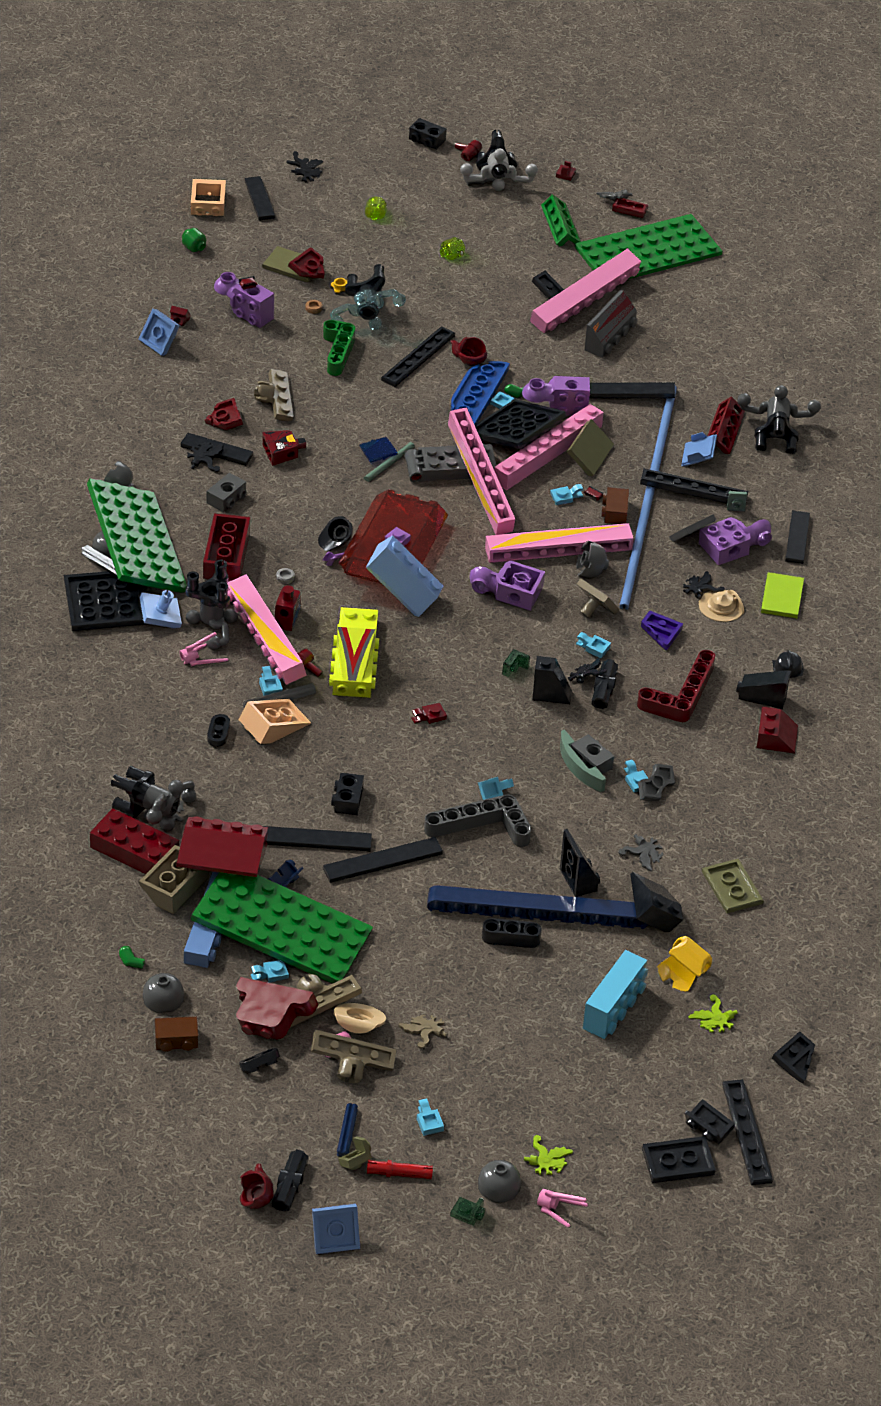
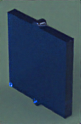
(378, 449)

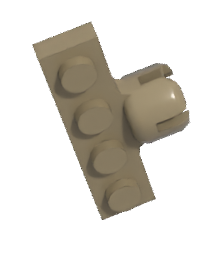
(277, 393)
(328, 995)
(352, 1054)

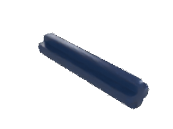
(347, 1129)

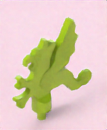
(715, 1017)
(548, 1160)

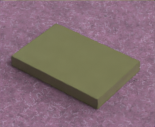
(279, 261)
(590, 448)
(732, 886)

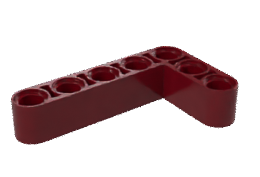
(682, 706)

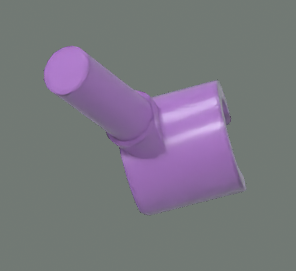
(330, 557)

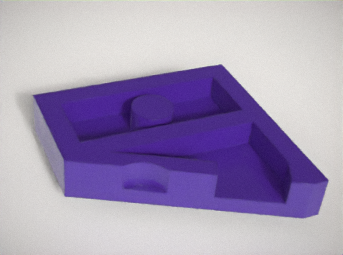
(661, 628)

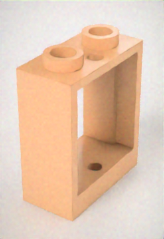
(212, 188)

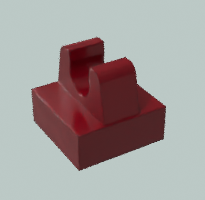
(566, 171)
(180, 314)

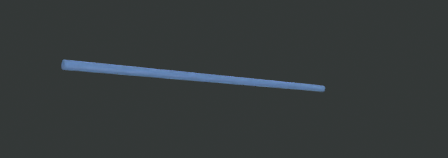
(646, 505)

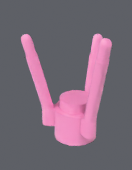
(190, 653)
(550, 1199)

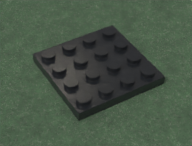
(518, 423)
(102, 601)

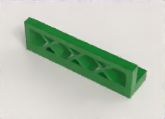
(560, 221)

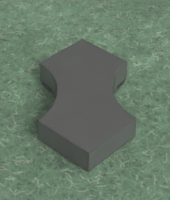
(651, 788)

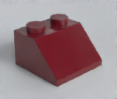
(776, 731)

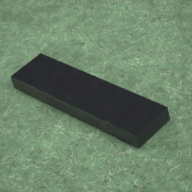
(259, 198)
(229, 453)
(797, 537)

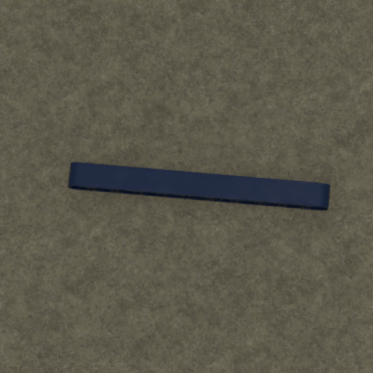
(533, 906)

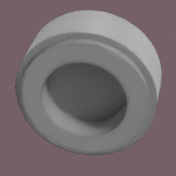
(285, 576)

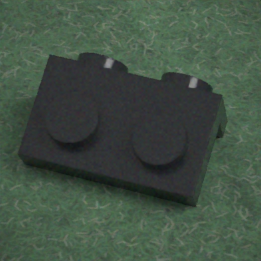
(709, 1121)

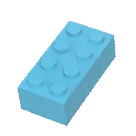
(615, 994)

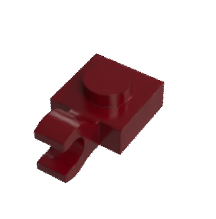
(431, 713)

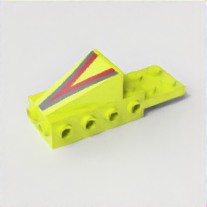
(355, 653)

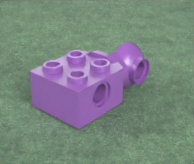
(251, 304)
(562, 392)
(732, 539)
(513, 584)

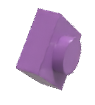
(402, 536)

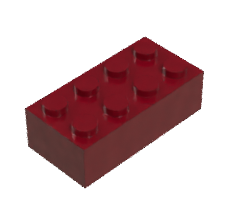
(227, 542)
(130, 841)

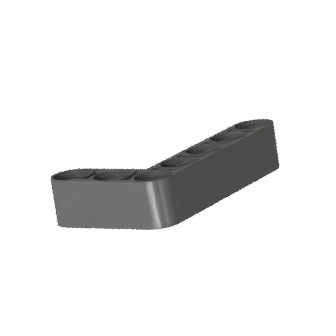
(481, 813)

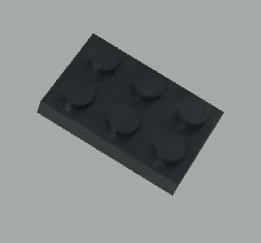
(678, 1159)

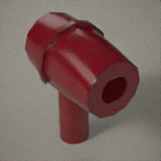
(470, 150)
(307, 657)

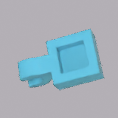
(564, 495)
(595, 646)
(268, 683)
(633, 775)
(493, 788)
(271, 970)
(428, 1119)

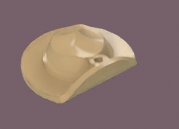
(721, 606)
(358, 1017)

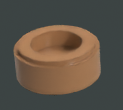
(313, 306)

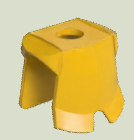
(685, 963)

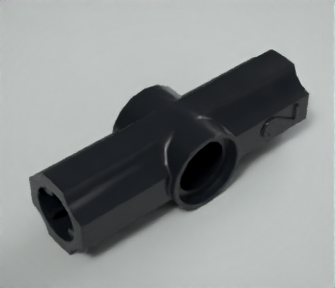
(604, 684)
(289, 1180)

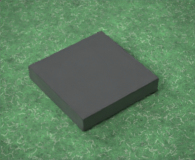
(693, 528)

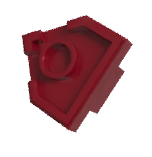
(308, 264)
(225, 415)

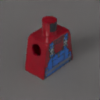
(291, 601)

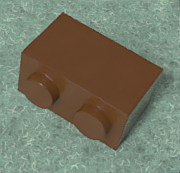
(616, 505)
(176, 1033)

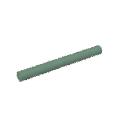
(388, 462)

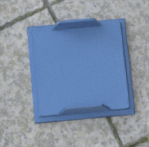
(699, 449)

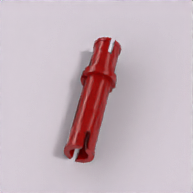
(399, 1169)

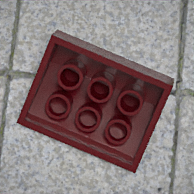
(222, 846)

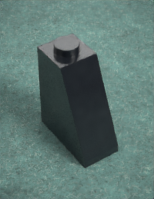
(550, 682)
(765, 688)

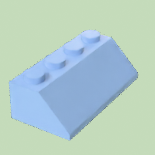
(404, 576)

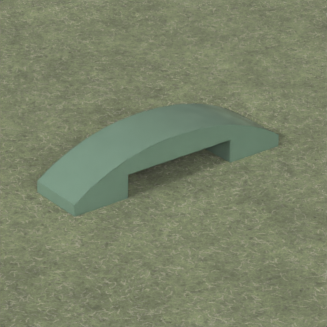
(591, 777)

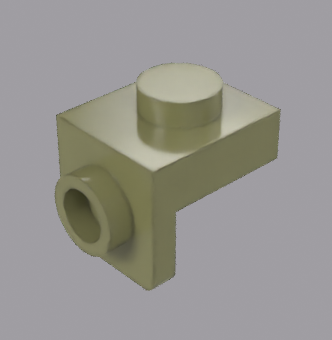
(355, 1158)

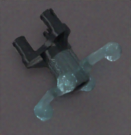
(368, 298)

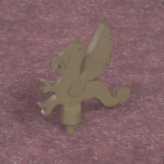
(425, 1028)

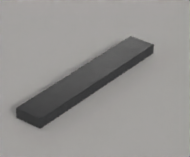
(418, 356)
(633, 390)
(687, 485)
(319, 838)
(382, 859)
(747, 1132)

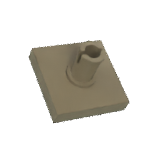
(596, 598)

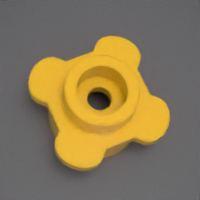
(339, 285)

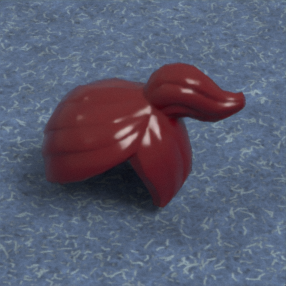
(470, 350)
(257, 1188)

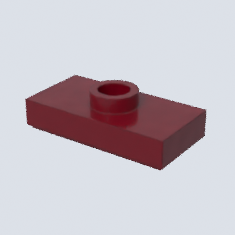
(630, 207)

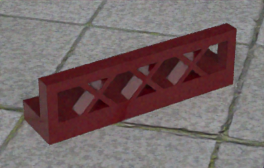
(722, 422)

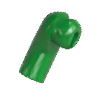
(513, 390)
(128, 958)

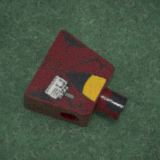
(281, 446)

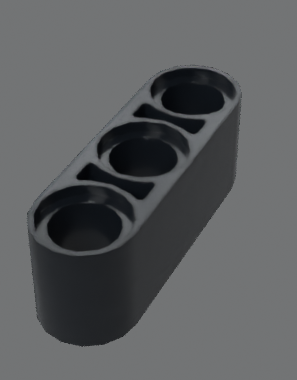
(511, 933)

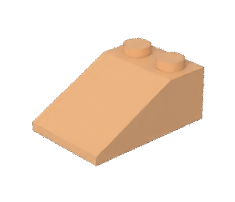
(272, 719)

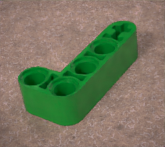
(343, 337)

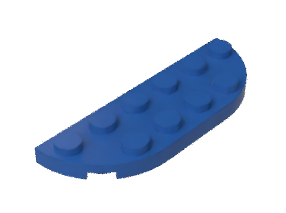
(479, 388)

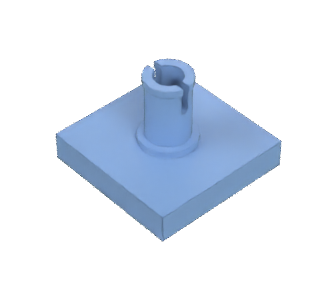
(161, 609)

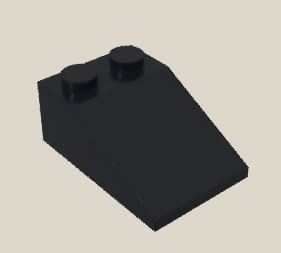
(577, 868)
(655, 904)

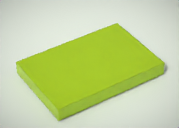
(782, 595)

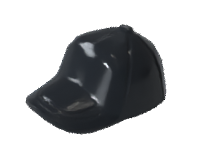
(335, 533)

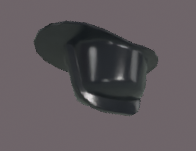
(789, 661)

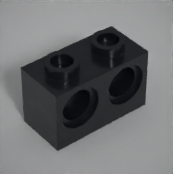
(427, 133)
(348, 793)

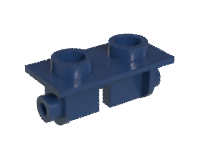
(288, 872)

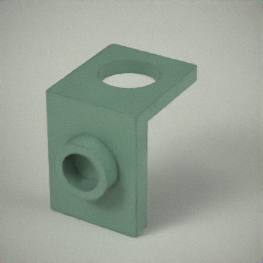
(736, 501)

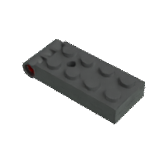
(439, 463)

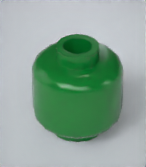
(194, 240)

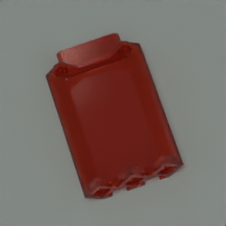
(391, 510)

